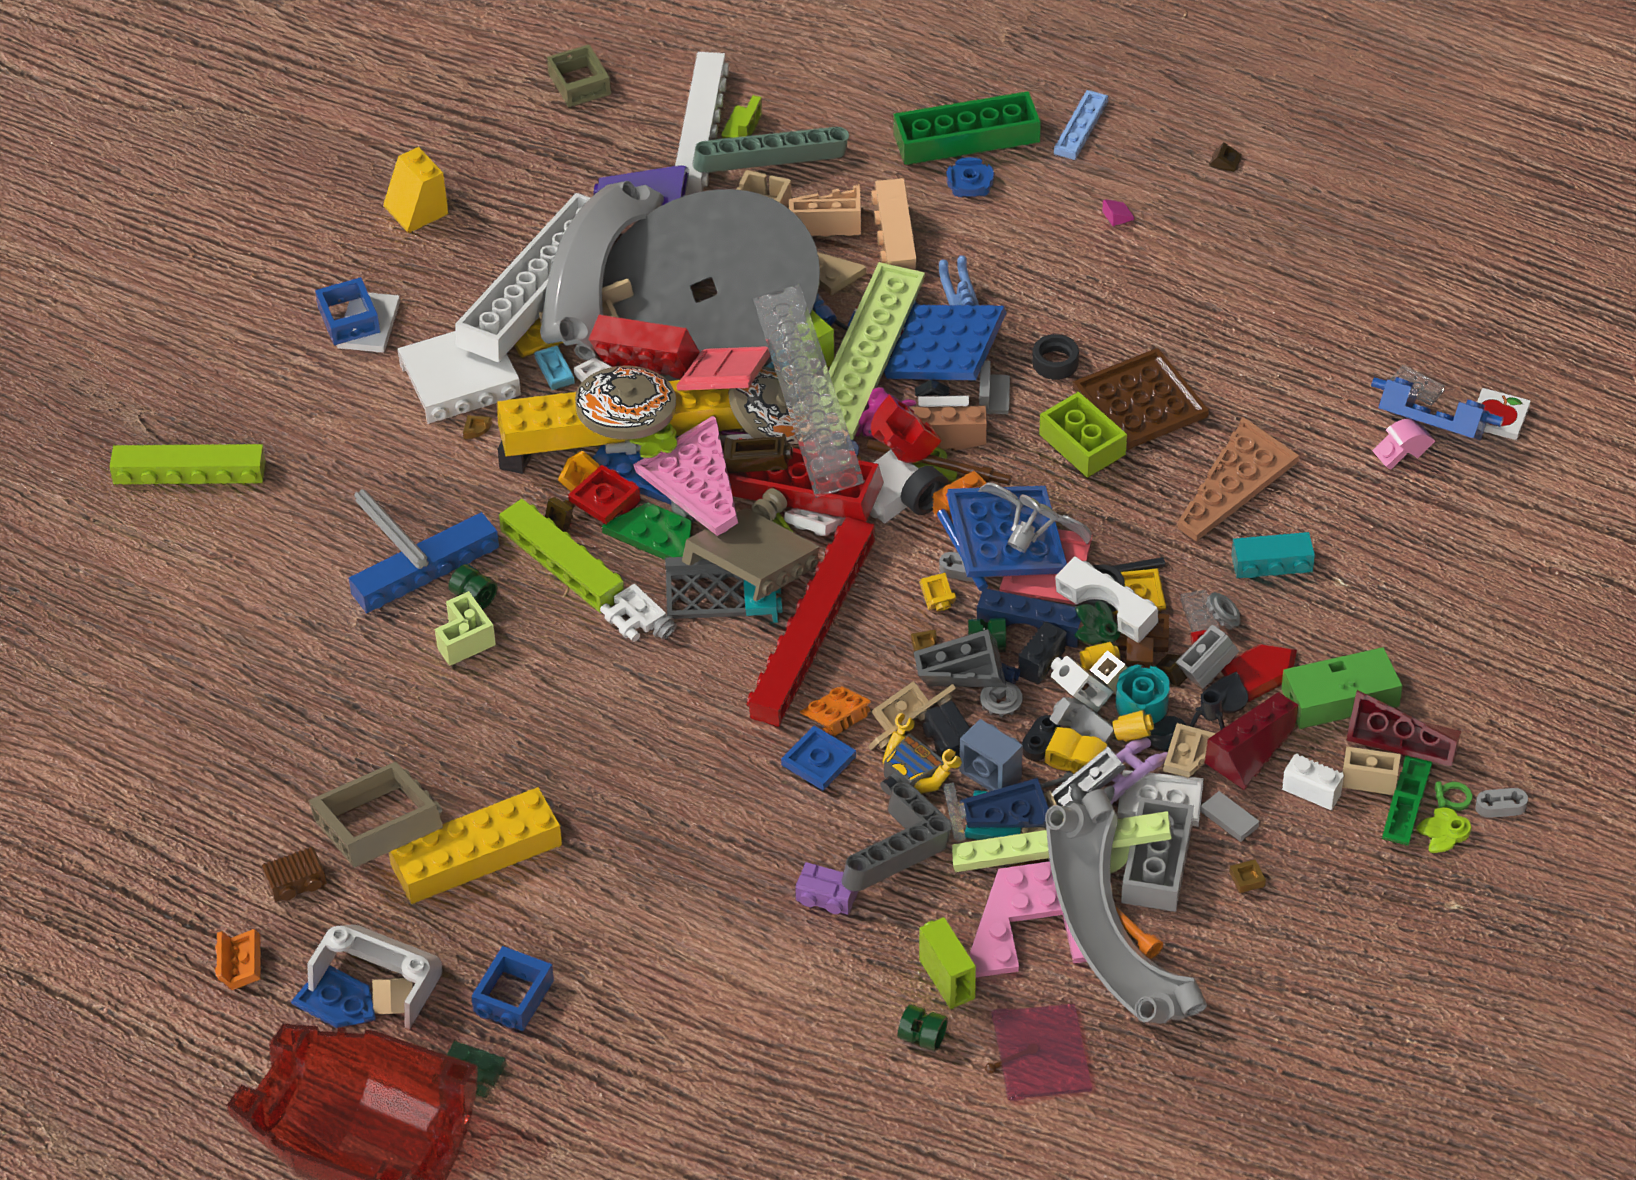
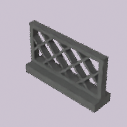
(692, 574)

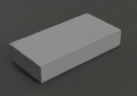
(1229, 816)

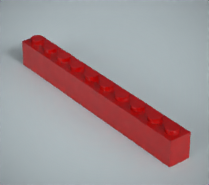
(811, 622)

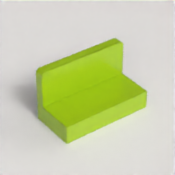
(744, 119)

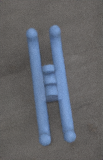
(965, 290)

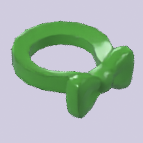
(1442, 802)

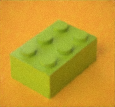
(1083, 434)

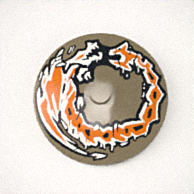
(625, 402)
(763, 408)

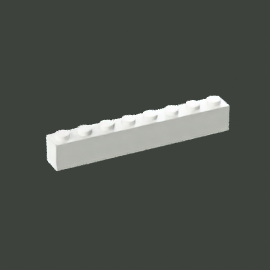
(702, 113)

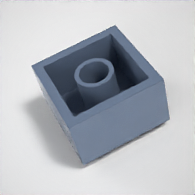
(990, 756)

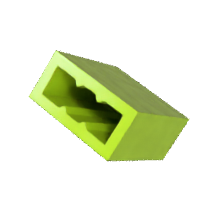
(947, 962)

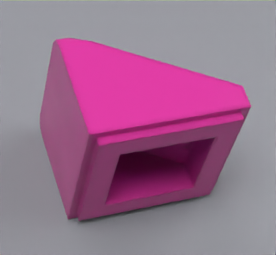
(1116, 212)

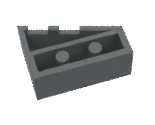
(962, 662)

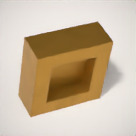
(1247, 876)

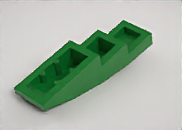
(1407, 800)

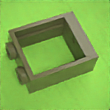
(584, 89)

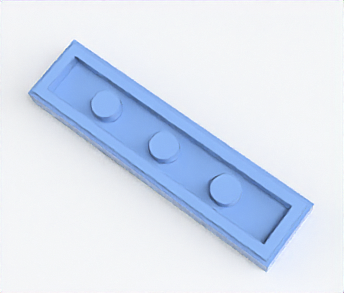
(1081, 125)

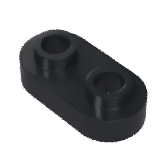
(1039, 733)

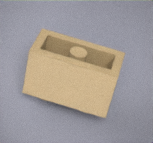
(1370, 770)

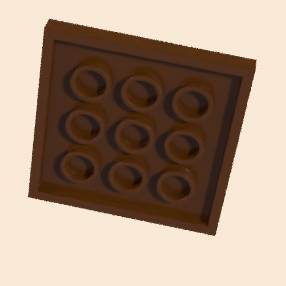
(1143, 397)

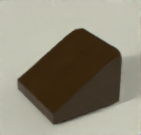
(1225, 158)
(1171, 669)

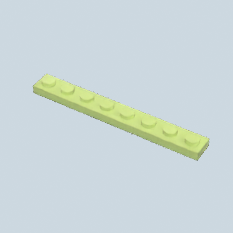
(1035, 846)

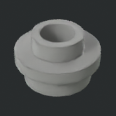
(664, 627)

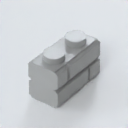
(1207, 656)

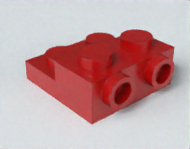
(605, 494)

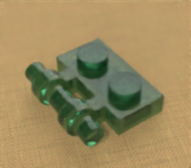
(488, 1065)

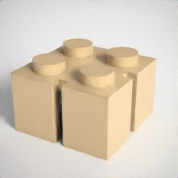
(756, 182)

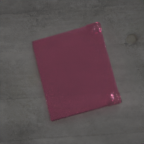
(1041, 1051)

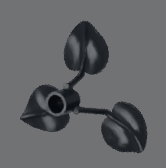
(1225, 695)

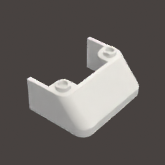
(411, 962)

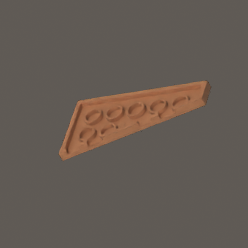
(1238, 474)

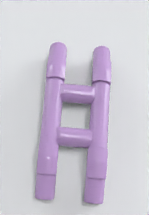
(1141, 769)

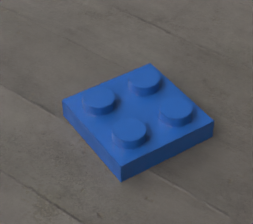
(818, 757)

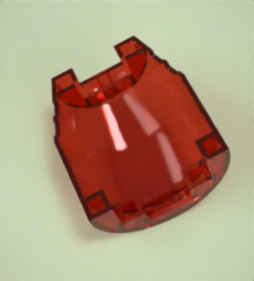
(358, 1106)

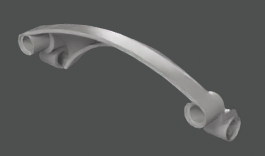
(578, 267)
(1081, 874)

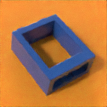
(341, 329)
(521, 966)

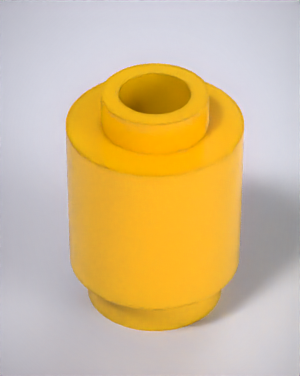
(1092, 654)
(1133, 726)

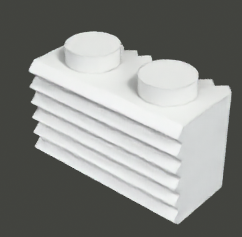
(1313, 781)

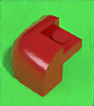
(903, 431)

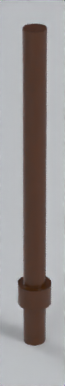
(986, 473)

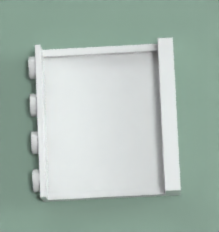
(454, 379)

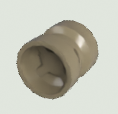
(772, 503)

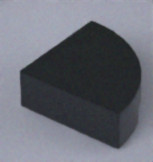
(932, 388)

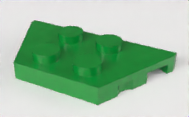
(651, 530)

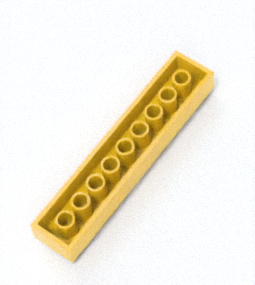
(552, 421)

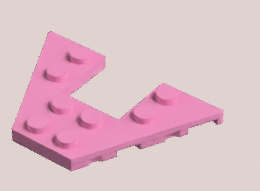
(1016, 895)

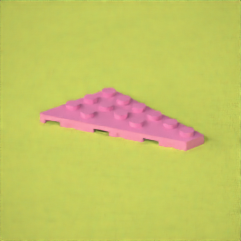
(695, 477)

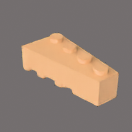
(893, 223)

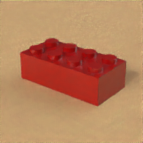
(644, 345)

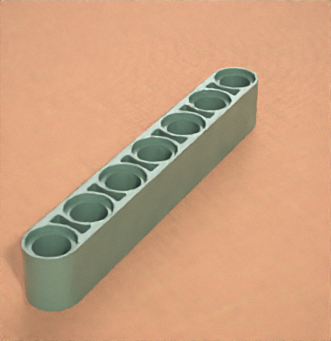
(770, 149)

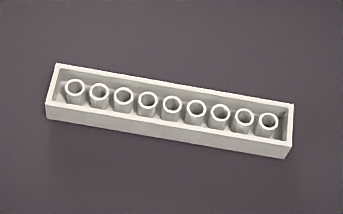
(517, 294)

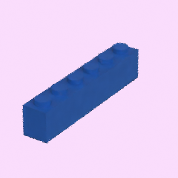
(444, 552)

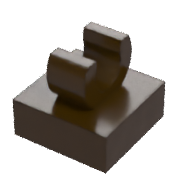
(560, 512)

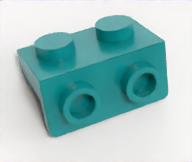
(764, 606)

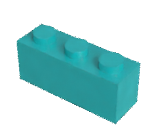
(1272, 555)

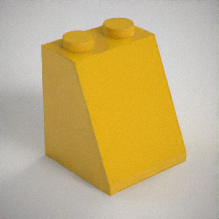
(416, 191)

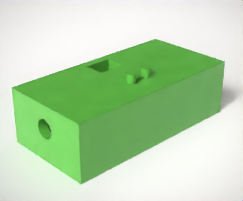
(1329, 686)

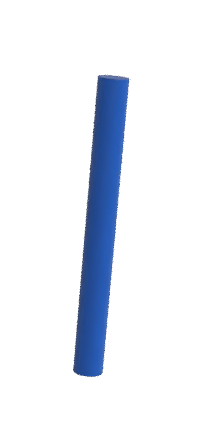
(949, 527)

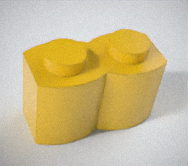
(1071, 750)

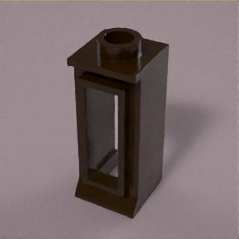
(757, 454)

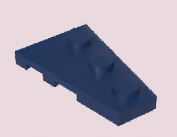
(1008, 807)

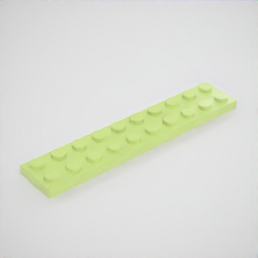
(872, 338)

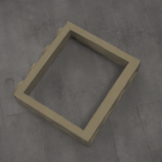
(386, 836)

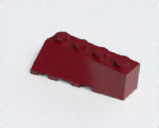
(1394, 731)
(1250, 740)

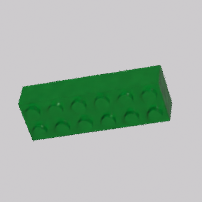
(966, 128)

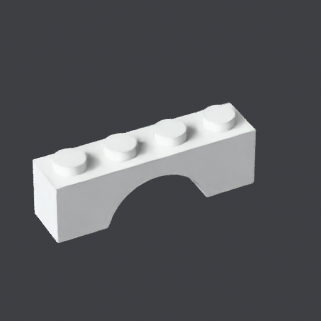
(1082, 582)

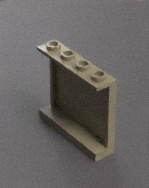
(755, 552)

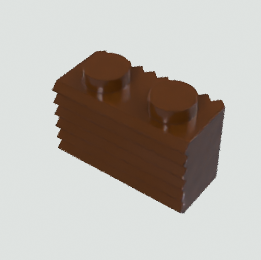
(294, 874)

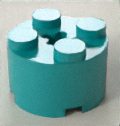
(1143, 690)

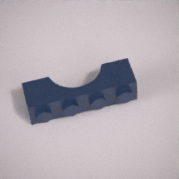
(1029, 611)

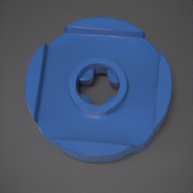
(979, 184)

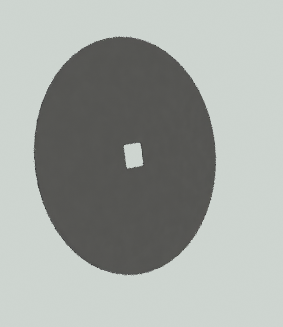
(724, 234)

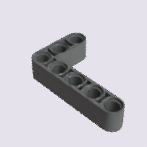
(923, 836)

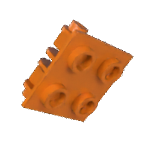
(838, 710)

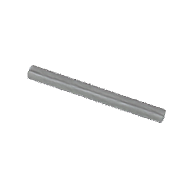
(391, 529)

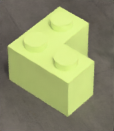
(467, 630)

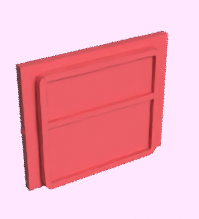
(724, 368)
(1044, 585)

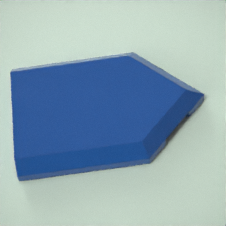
(337, 999)

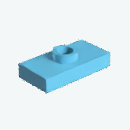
(554, 367)

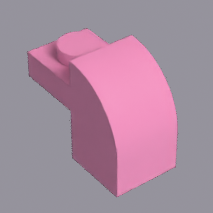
(1403, 438)

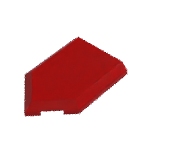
(1261, 668)

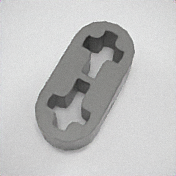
(957, 570)
(1501, 802)

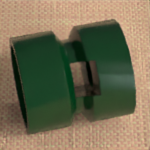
(470, 579)
(995, 626)
(931, 1031)

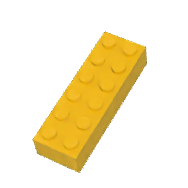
(476, 845)

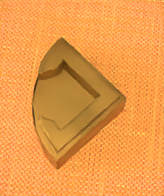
(476, 426)
(923, 639)

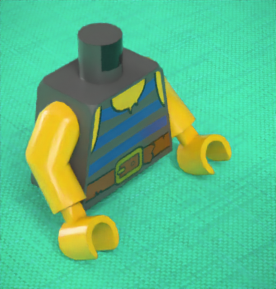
(914, 763)

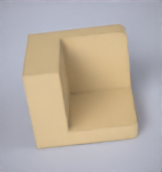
(390, 995)

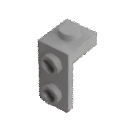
(1081, 719)

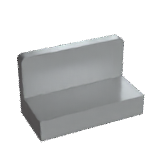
(994, 391)

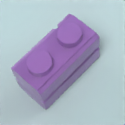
(824, 889)

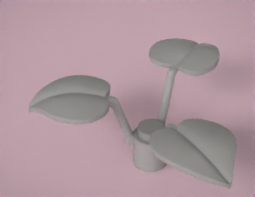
(1024, 533)

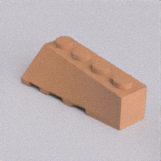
(956, 425)

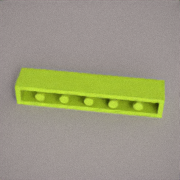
(187, 464)
(560, 554)

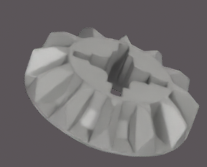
(1223, 610)
(990, 695)

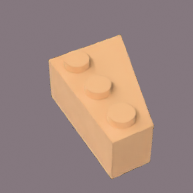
(830, 213)

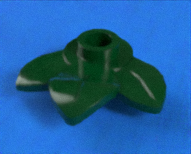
(1095, 622)

